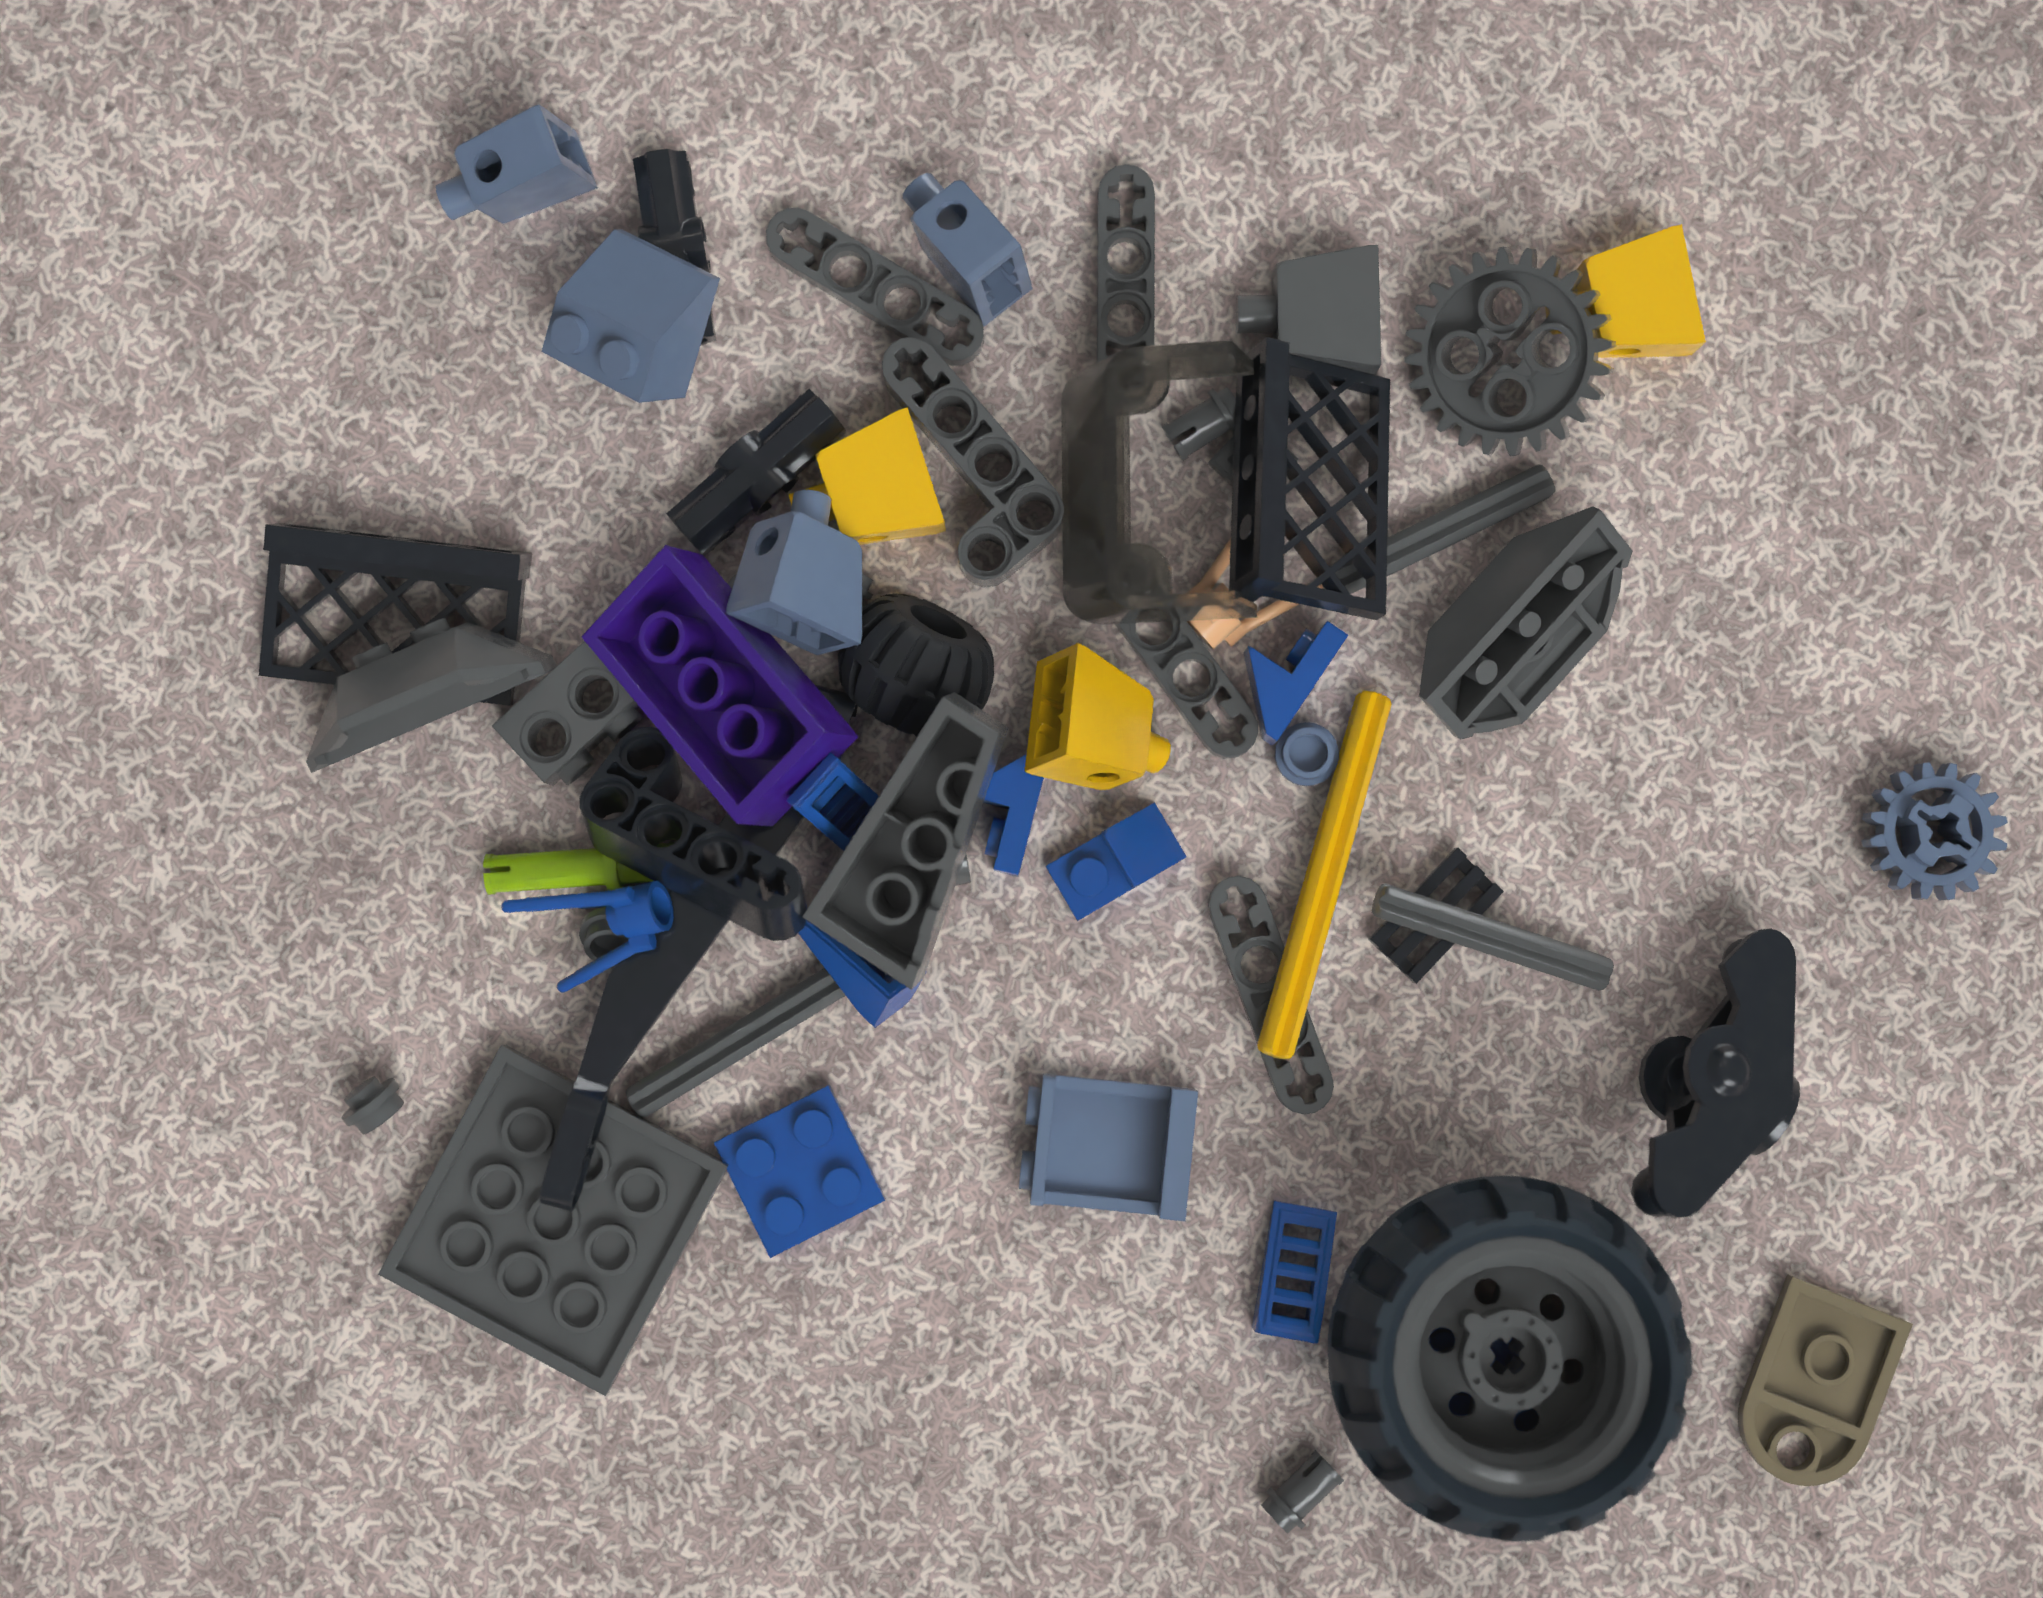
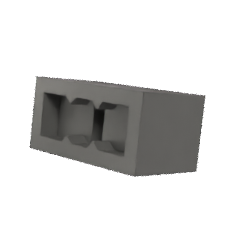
(560, 700)

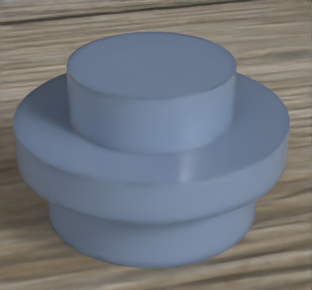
(1306, 754)

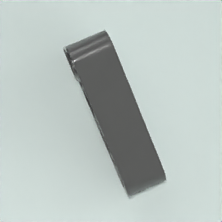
(964, 451)

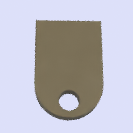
(1819, 1375)

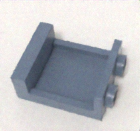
(1110, 1145)

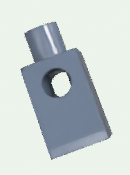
(517, 168)
(968, 245)
(801, 578)

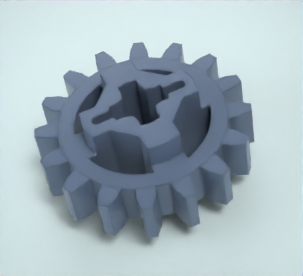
(1917, 852)

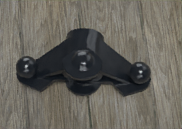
(1726, 1087)

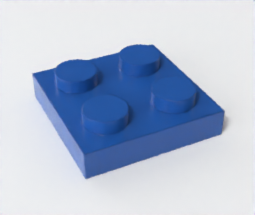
(799, 1171)

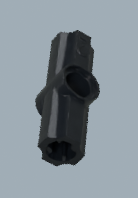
(671, 212)
(755, 472)

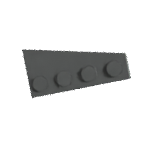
(907, 854)

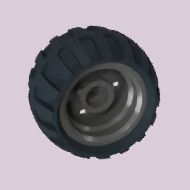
(1590, 1436)

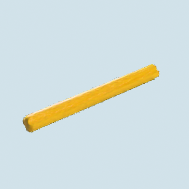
(1324, 875)

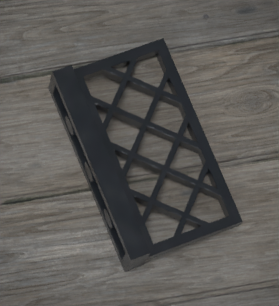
(1265, 463)
(381, 558)

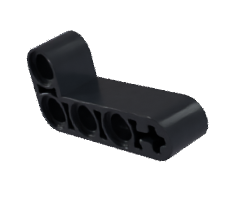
(759, 890)

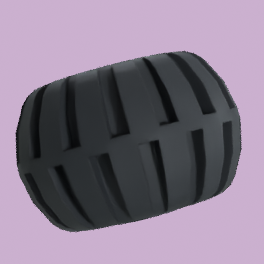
(913, 659)

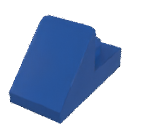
(1281, 693)
(1019, 793)
(1115, 861)

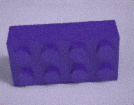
(717, 687)

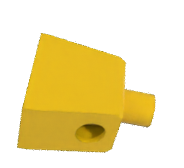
(1648, 295)
(880, 483)
(1091, 723)

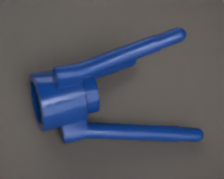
(630, 911)

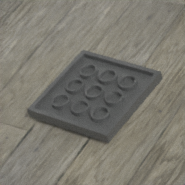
(544, 1276)

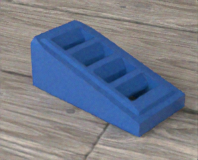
(846, 796)
(866, 986)
(1285, 1326)

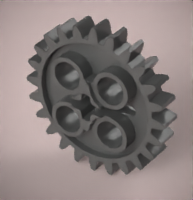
(1468, 313)

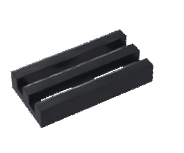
(1472, 877)

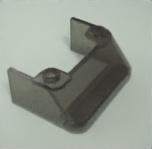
(1102, 570)

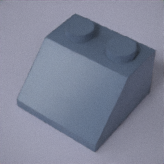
(633, 318)

